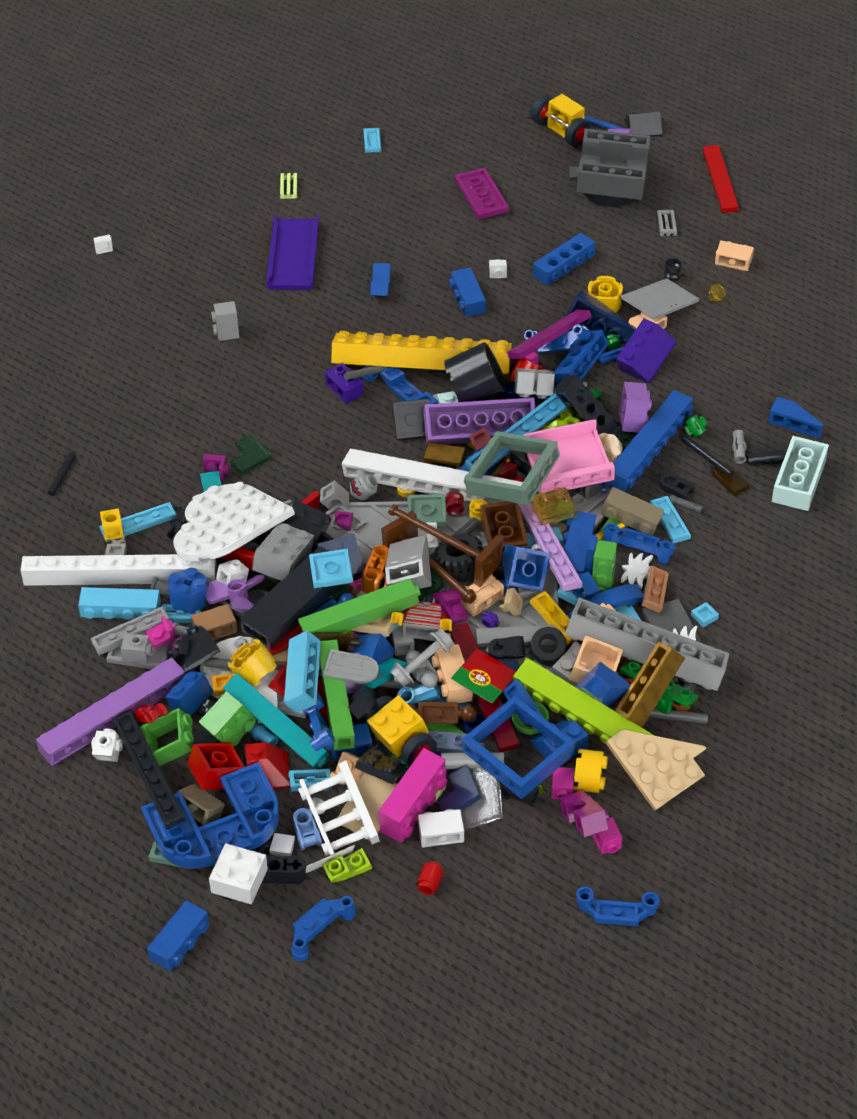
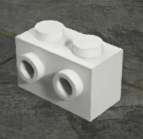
(441, 828)

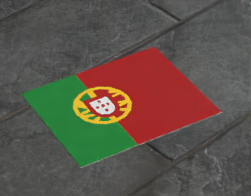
(484, 675)

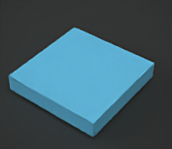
(331, 568)

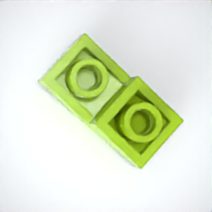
(344, 868)

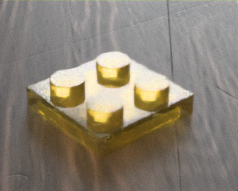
(553, 506)

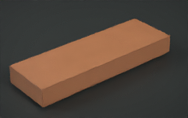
(655, 589)

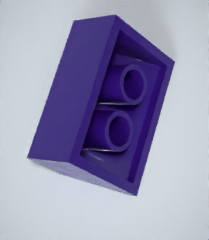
(645, 351)

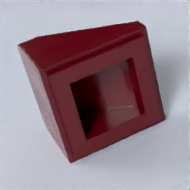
(508, 471)

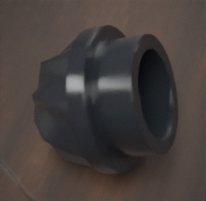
(205, 707)

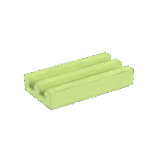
(288, 178)

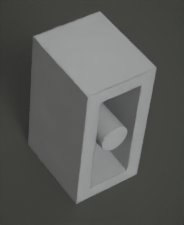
(226, 321)

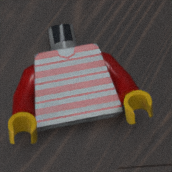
(422, 620)

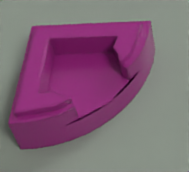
(344, 520)

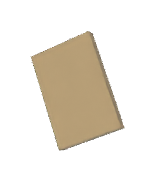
(374, 794)

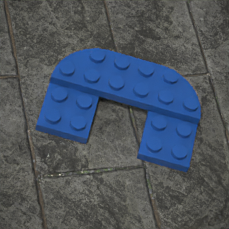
(248, 828)

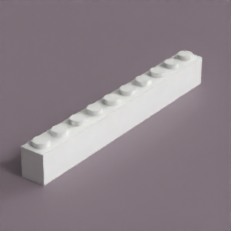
(413, 474)
(109, 569)

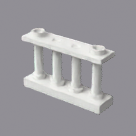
(350, 795)

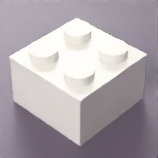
(238, 873)

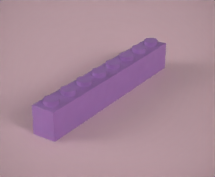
(82, 727)

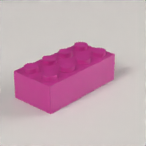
(412, 795)

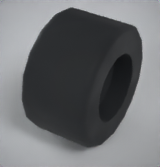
(547, 633)

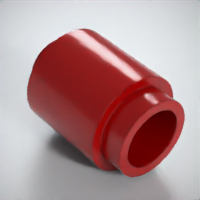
(430, 878)

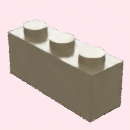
(632, 511)

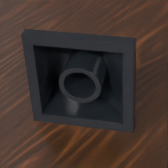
(200, 648)

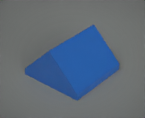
(375, 647)

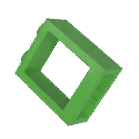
(165, 724)

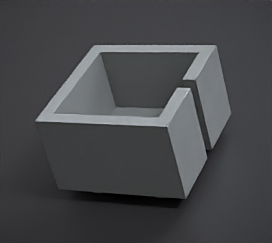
(534, 382)

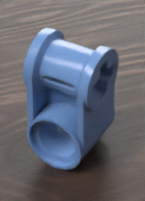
(306, 832)

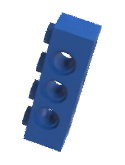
(563, 259)
(582, 357)

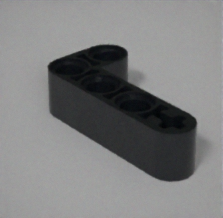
(289, 870)

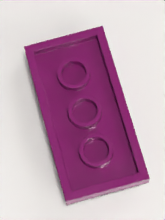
(481, 193)

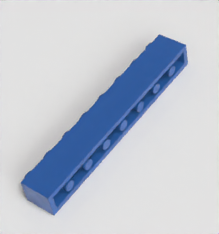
(650, 440)

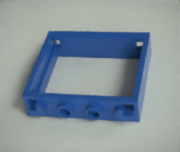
(502, 772)

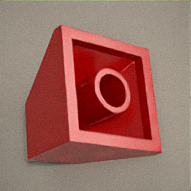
(273, 762)

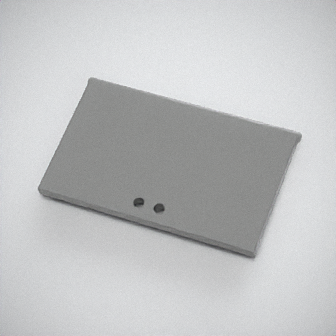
(660, 298)

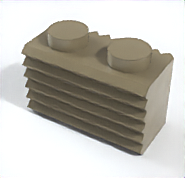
(202, 804)

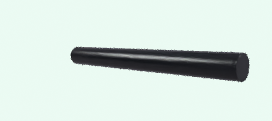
(709, 457)

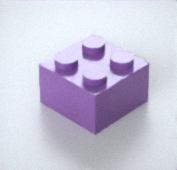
(634, 406)

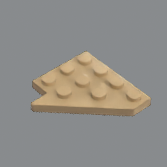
(657, 764)

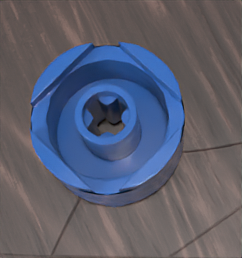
(187, 590)

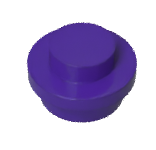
(490, 619)

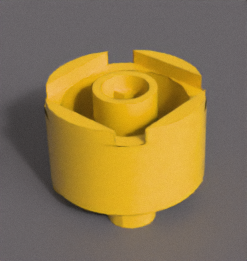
(607, 291)
(252, 662)
(589, 771)

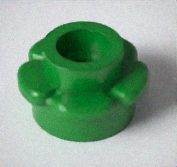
(613, 341)

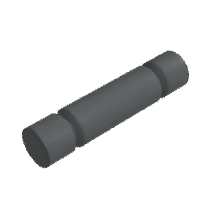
(687, 504)

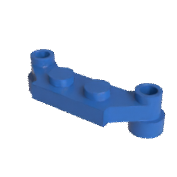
(565, 341)
(640, 541)
(322, 735)
(615, 911)
(316, 920)

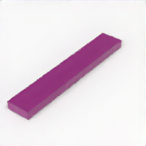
(548, 334)

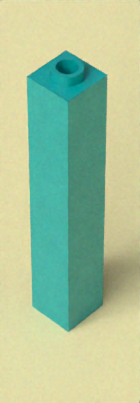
(276, 721)

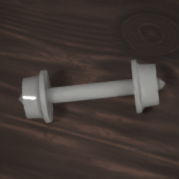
(442, 640)

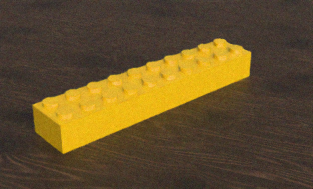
(408, 351)

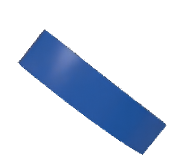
(402, 388)
(618, 596)

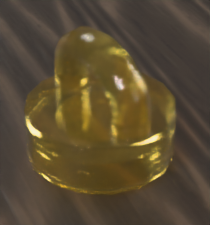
(717, 291)

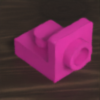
(162, 633)

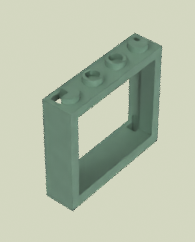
(507, 492)

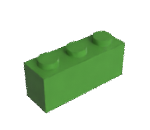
(604, 564)

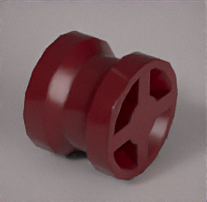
(454, 503)

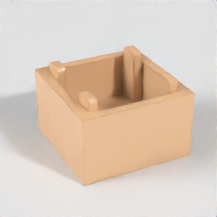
(590, 654)

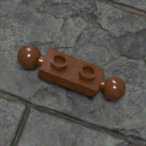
(444, 712)

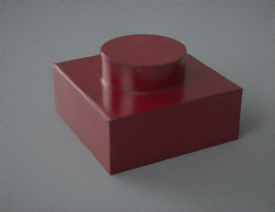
(480, 439)

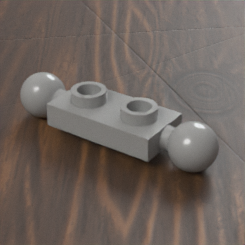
(425, 672)

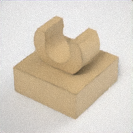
(512, 602)

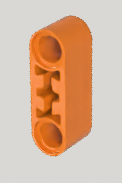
(374, 566)

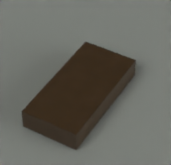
(733, 484)

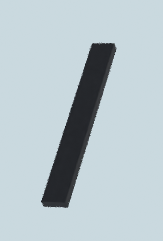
(149, 770)

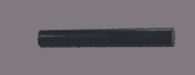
(61, 474)

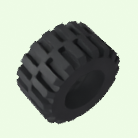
(457, 562)

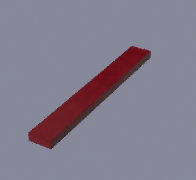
(504, 735)

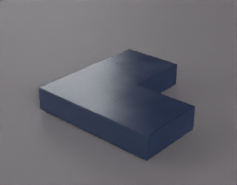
(465, 791)

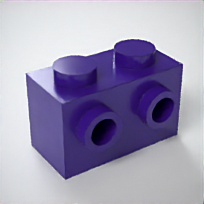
(345, 389)

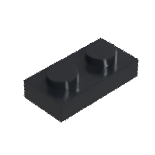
(178, 648)

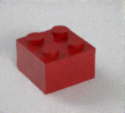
(211, 762)

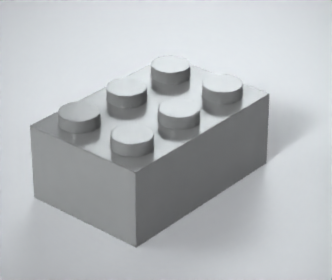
(282, 551)

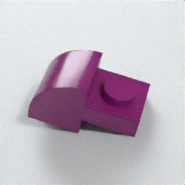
(451, 605)

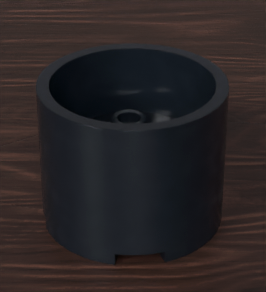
(476, 374)

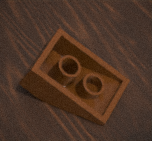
(504, 520)

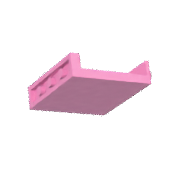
(580, 460)

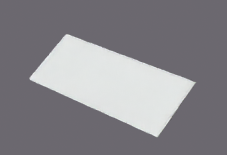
(311, 867)

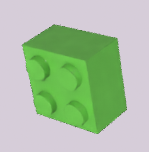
(228, 720)

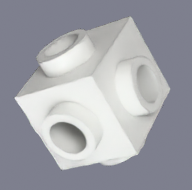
(231, 571)
(107, 745)

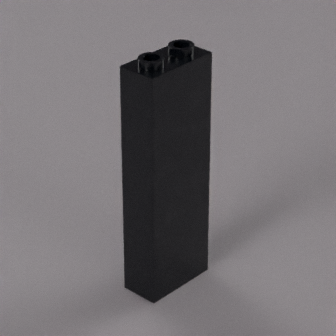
(286, 603)

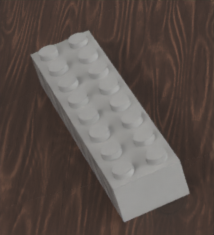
(637, 639)

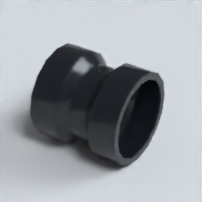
(673, 269)

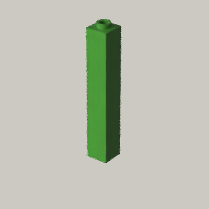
(362, 609)
(336, 702)

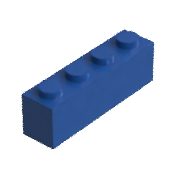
(578, 538)

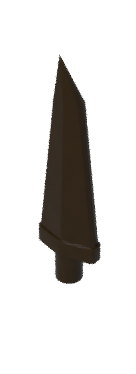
(343, 640)

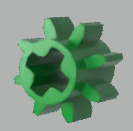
(695, 425)

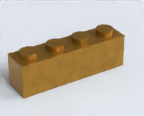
(650, 684)

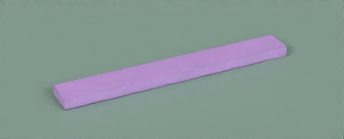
(548, 542)

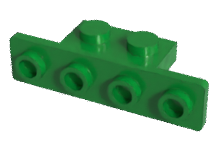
(673, 691)

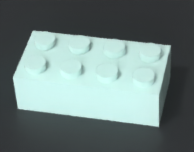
(800, 473)

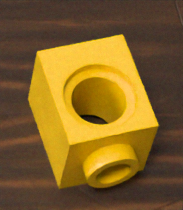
(111, 524)

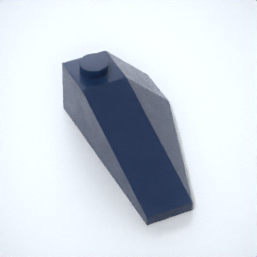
(602, 317)

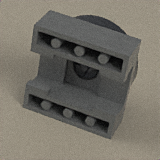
(612, 167)

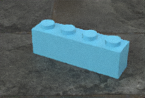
(117, 603)
(302, 672)

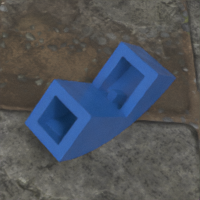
(381, 279)

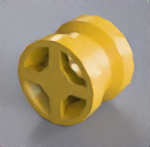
(474, 508)

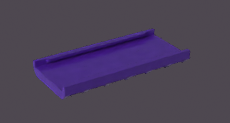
(292, 254)

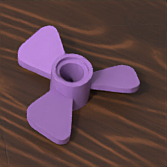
(235, 591)

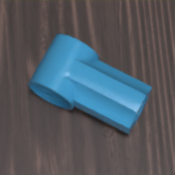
(419, 694)

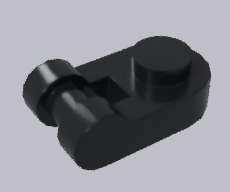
(671, 484)

